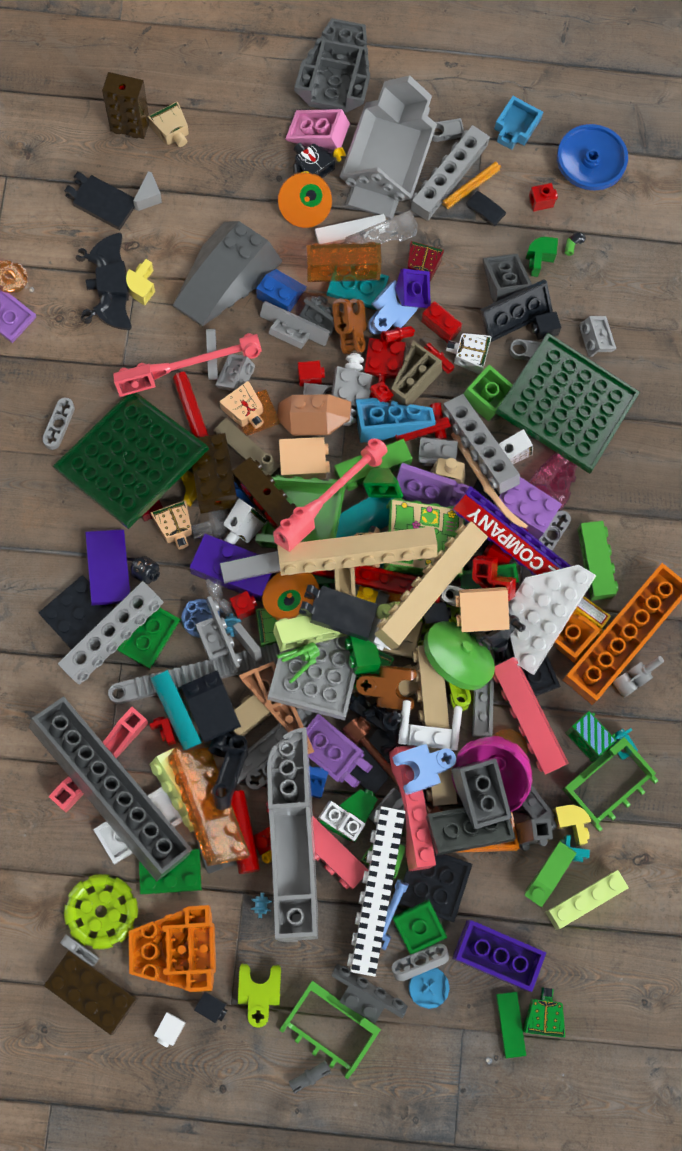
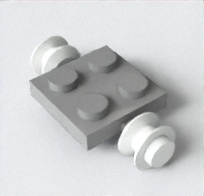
(351, 383)

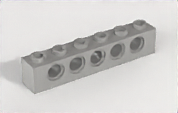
(427, 207)
(473, 432)
(101, 633)

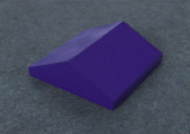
(414, 288)

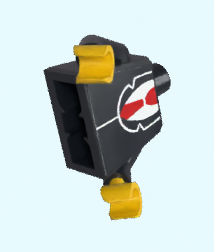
(316, 159)

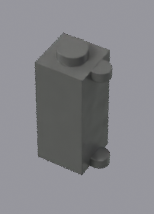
(534, 832)

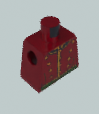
(424, 258)

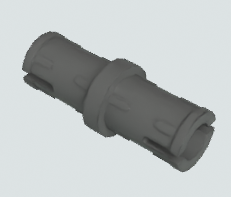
(310, 1076)

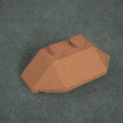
(313, 414)

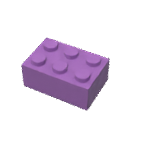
(531, 506)

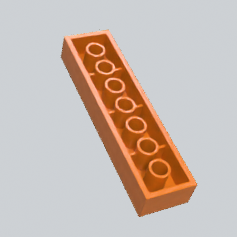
(626, 634)

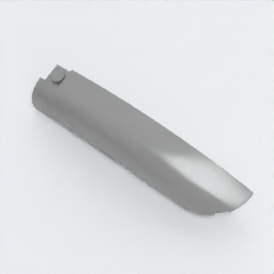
(292, 839)

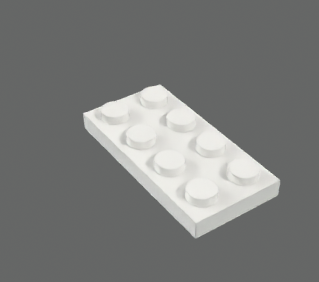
(113, 843)

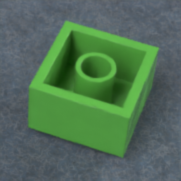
(487, 392)

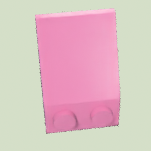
(319, 127)

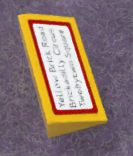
(593, 612)

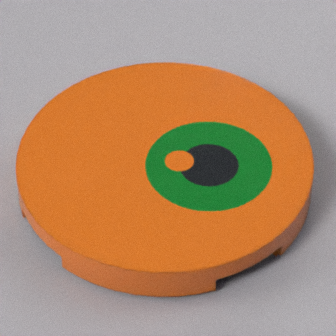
(305, 200)
(285, 594)

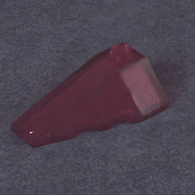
(555, 478)

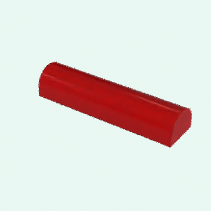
(190, 405)
(241, 812)

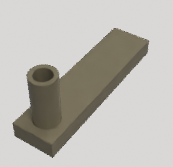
(246, 447)

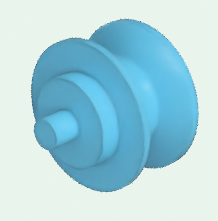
(230, 621)
(261, 905)

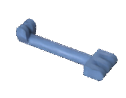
(400, 889)

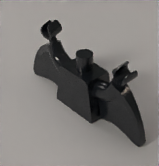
(109, 282)

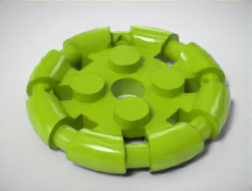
(92, 902)

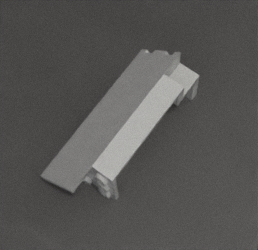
(389, 148)

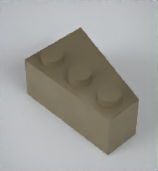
(416, 375)

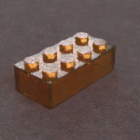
(343, 262)

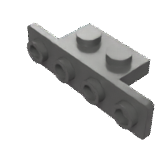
(365, 997)

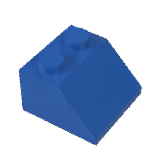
(280, 290)

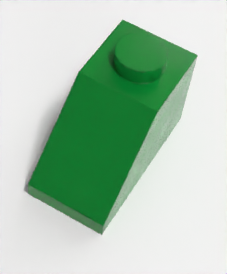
(382, 484)

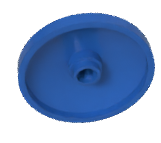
(592, 157)

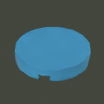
(429, 988)

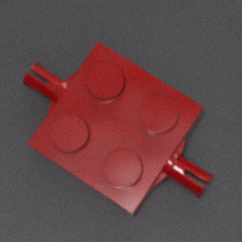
(384, 359)

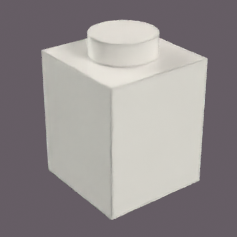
(169, 1030)

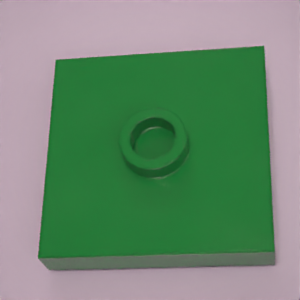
(419, 927)

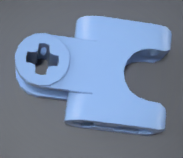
(388, 311)
(425, 766)

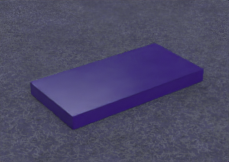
(107, 566)

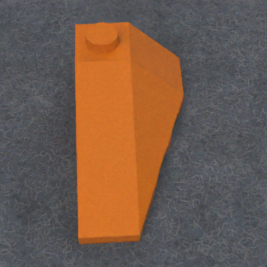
(576, 637)

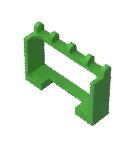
(621, 744)
(345, 1010)

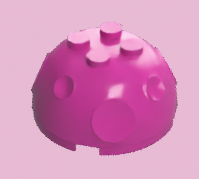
(512, 763)

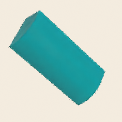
(363, 515)
(176, 710)

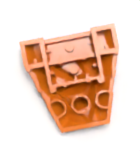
(176, 950)

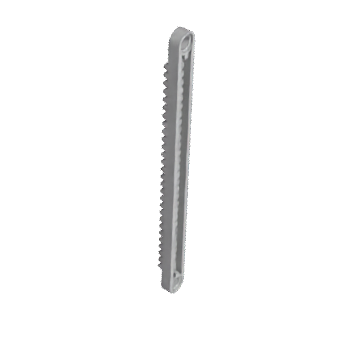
(142, 686)

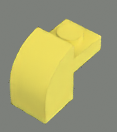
(137, 283)
(573, 817)

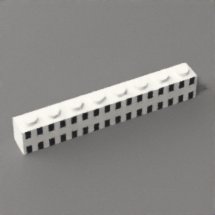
(377, 891)

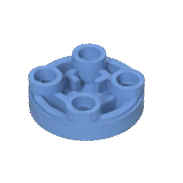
(194, 613)

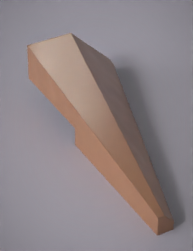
(259, 683)

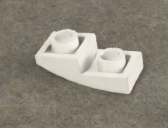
(341, 820)

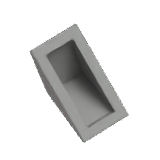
(148, 194)

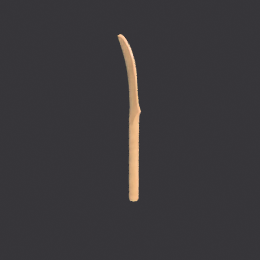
(486, 485)

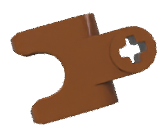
(350, 324)
(386, 686)

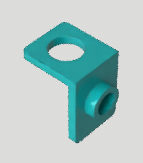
(619, 735)

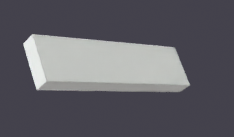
(338, 232)

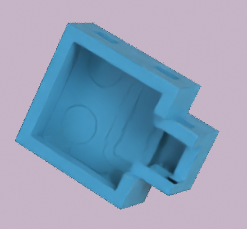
(517, 123)

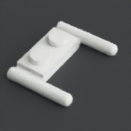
(432, 736)

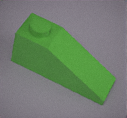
(550, 874)

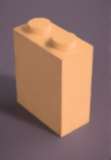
(304, 458)
(483, 609)

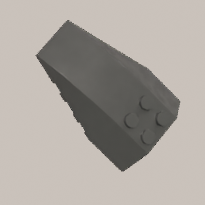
(336, 68)
(225, 271)

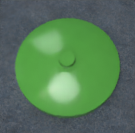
(458, 656)

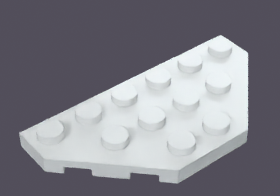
(544, 607)

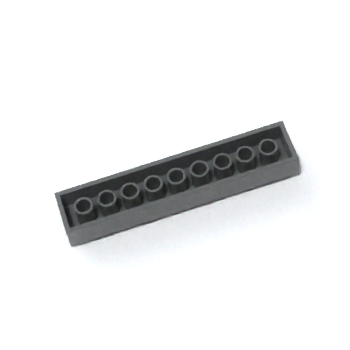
(110, 788)

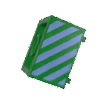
(590, 736)

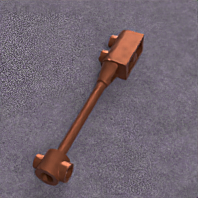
(357, 732)

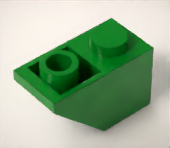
(363, 655)

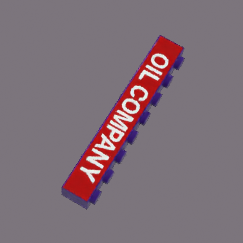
(507, 535)

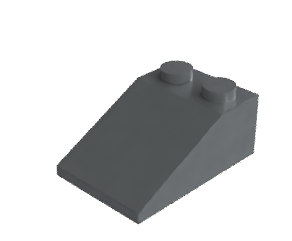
(505, 275)
(482, 792)

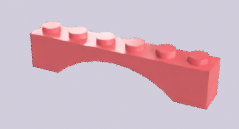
(117, 741)
(418, 837)

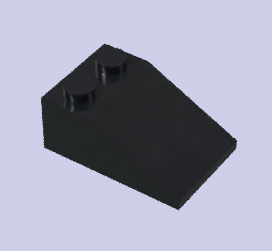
(211, 706)

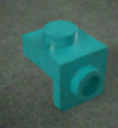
(581, 853)

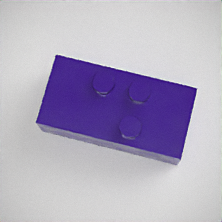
(216, 551)
(499, 955)

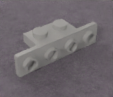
(292, 327)
(215, 638)

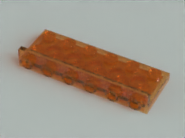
(214, 828)

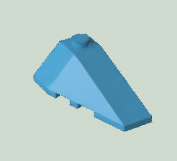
(386, 420)

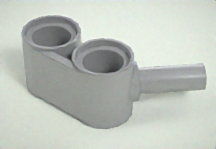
(636, 677)

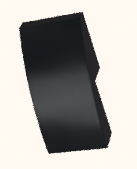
(486, 208)

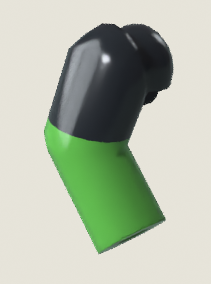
(577, 237)

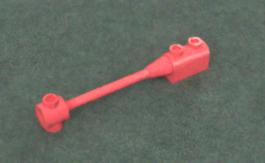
(144, 375)
(302, 520)

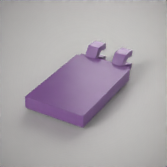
(13, 317)
(428, 487)
(335, 751)

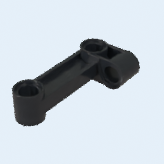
(235, 751)

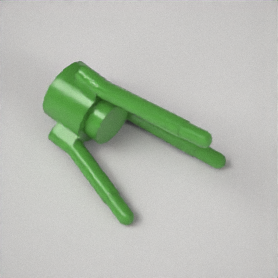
(306, 653)

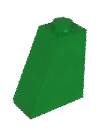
(359, 805)

